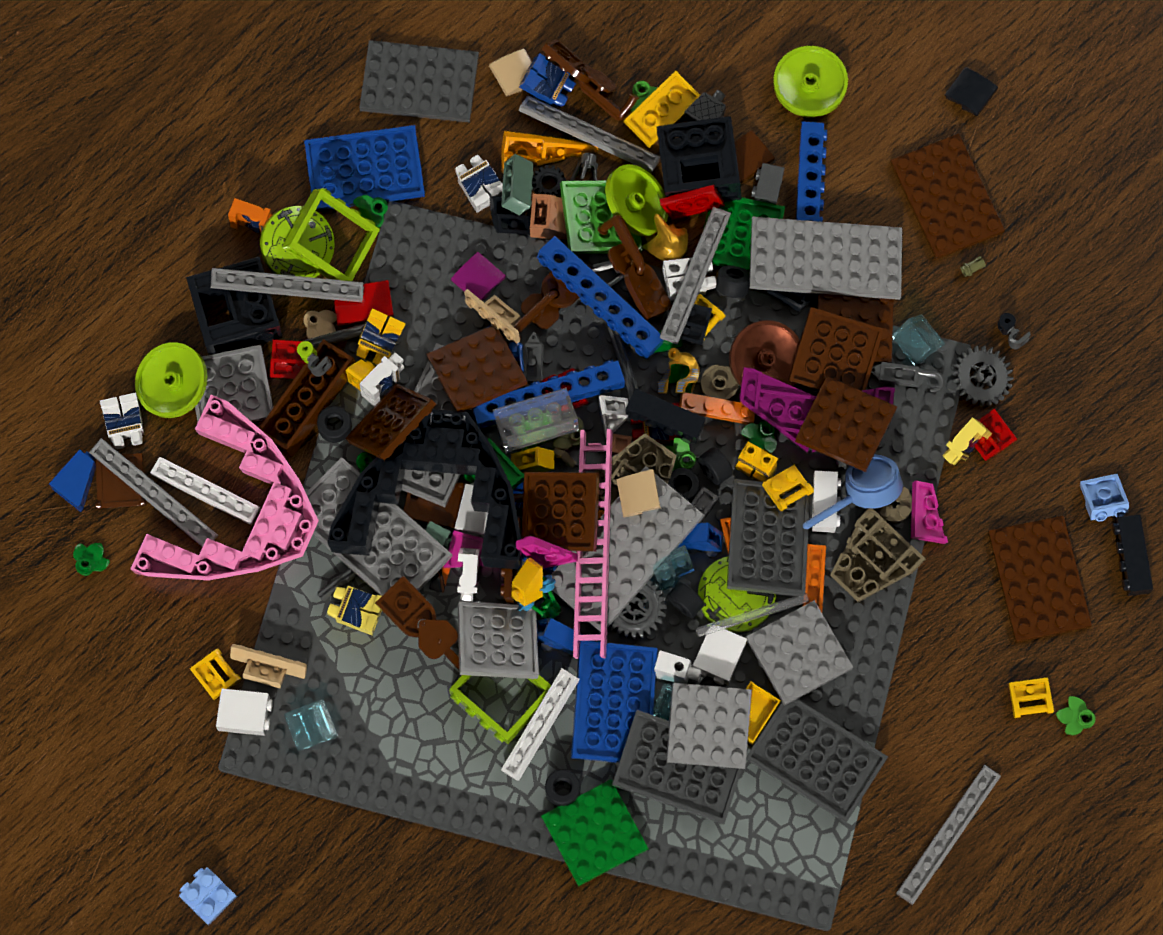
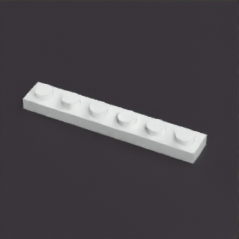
(205, 491)
(540, 724)

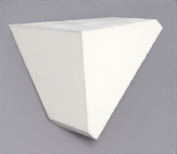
(612, 412)

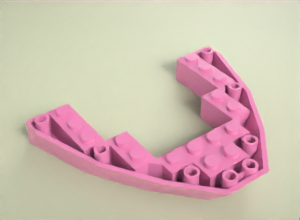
(278, 531)

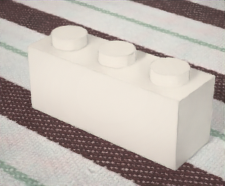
(824, 496)

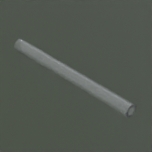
(751, 615)

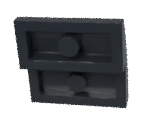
(971, 91)
(506, 220)
(697, 324)

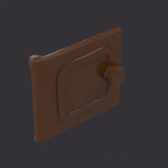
(113, 491)
(427, 511)

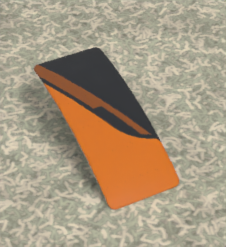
(439, 580)

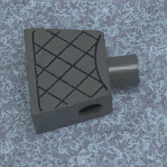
(706, 107)

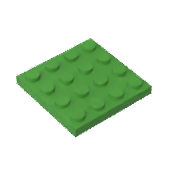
(584, 211)

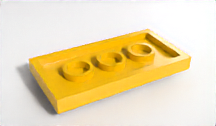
(661, 108)

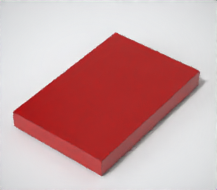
(692, 202)
(375, 296)

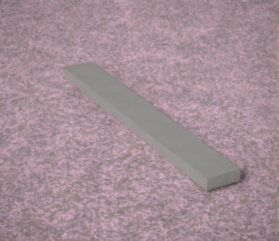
(589, 133)
(695, 275)
(286, 285)
(152, 492)
(948, 834)

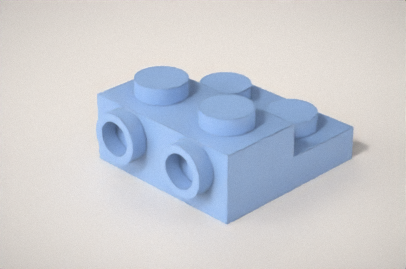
(1104, 497)
(206, 895)

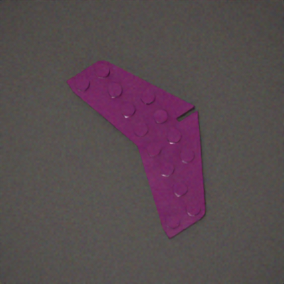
(783, 404)

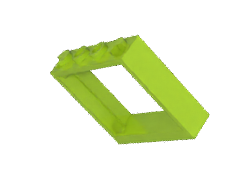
(292, 246)
(485, 721)

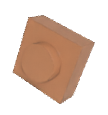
(619, 443)

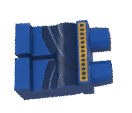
(546, 81)

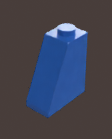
(75, 479)
(704, 538)
(555, 635)

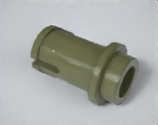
(973, 266)

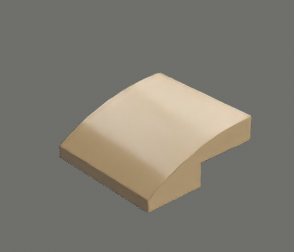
(511, 71)
(638, 493)

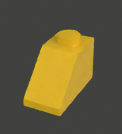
(358, 372)
(534, 460)
(528, 583)

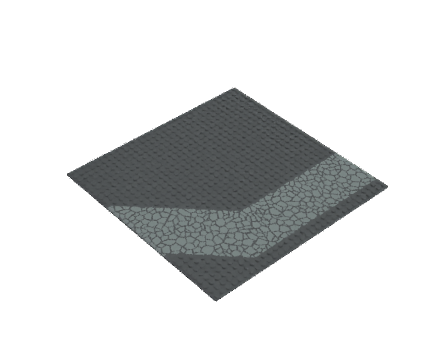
(426, 760)

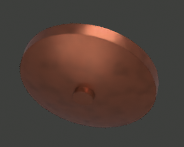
(764, 347)

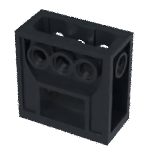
(699, 153)
(250, 312)

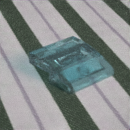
(673, 566)
(310, 725)

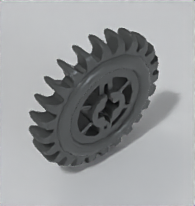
(991, 366)
(650, 617)

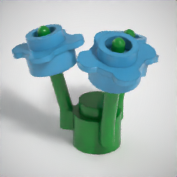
(550, 607)

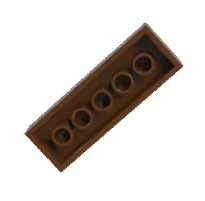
(304, 400)

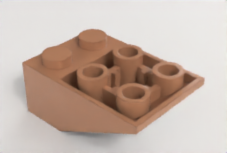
(547, 217)

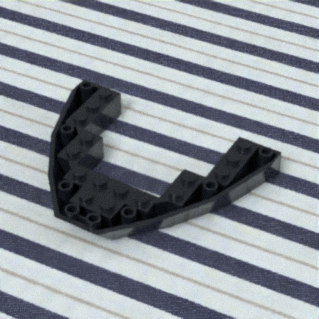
(442, 444)

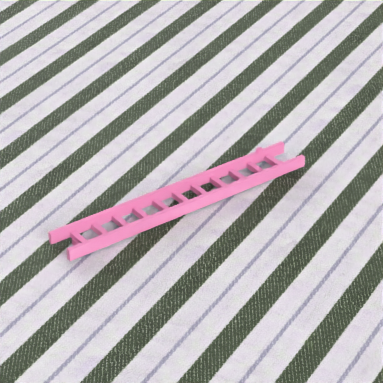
(594, 447)

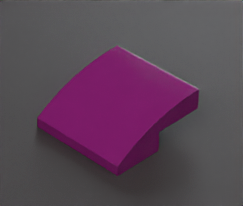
(478, 276)

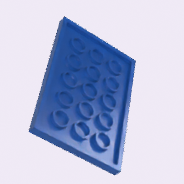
(366, 163)
(609, 696)

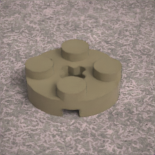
(719, 373)
(901, 511)

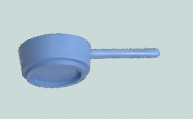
(867, 489)

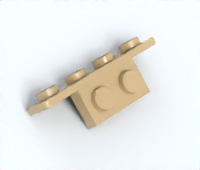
(497, 312)
(266, 667)

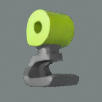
(309, 356)

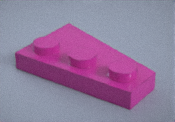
(925, 518)
(462, 540)
(545, 553)

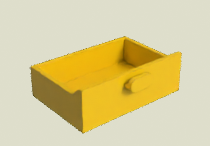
(761, 710)

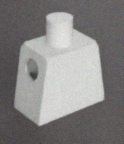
(668, 666)

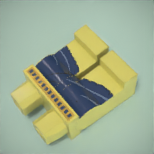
(965, 441)
(356, 610)

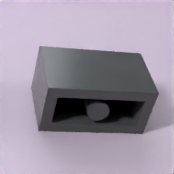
(769, 183)

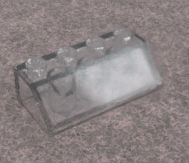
(536, 420)

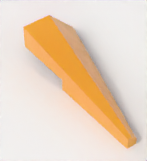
(541, 148)

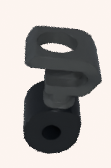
(1007, 326)

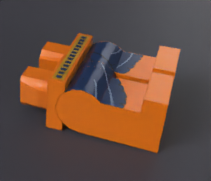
(248, 215)

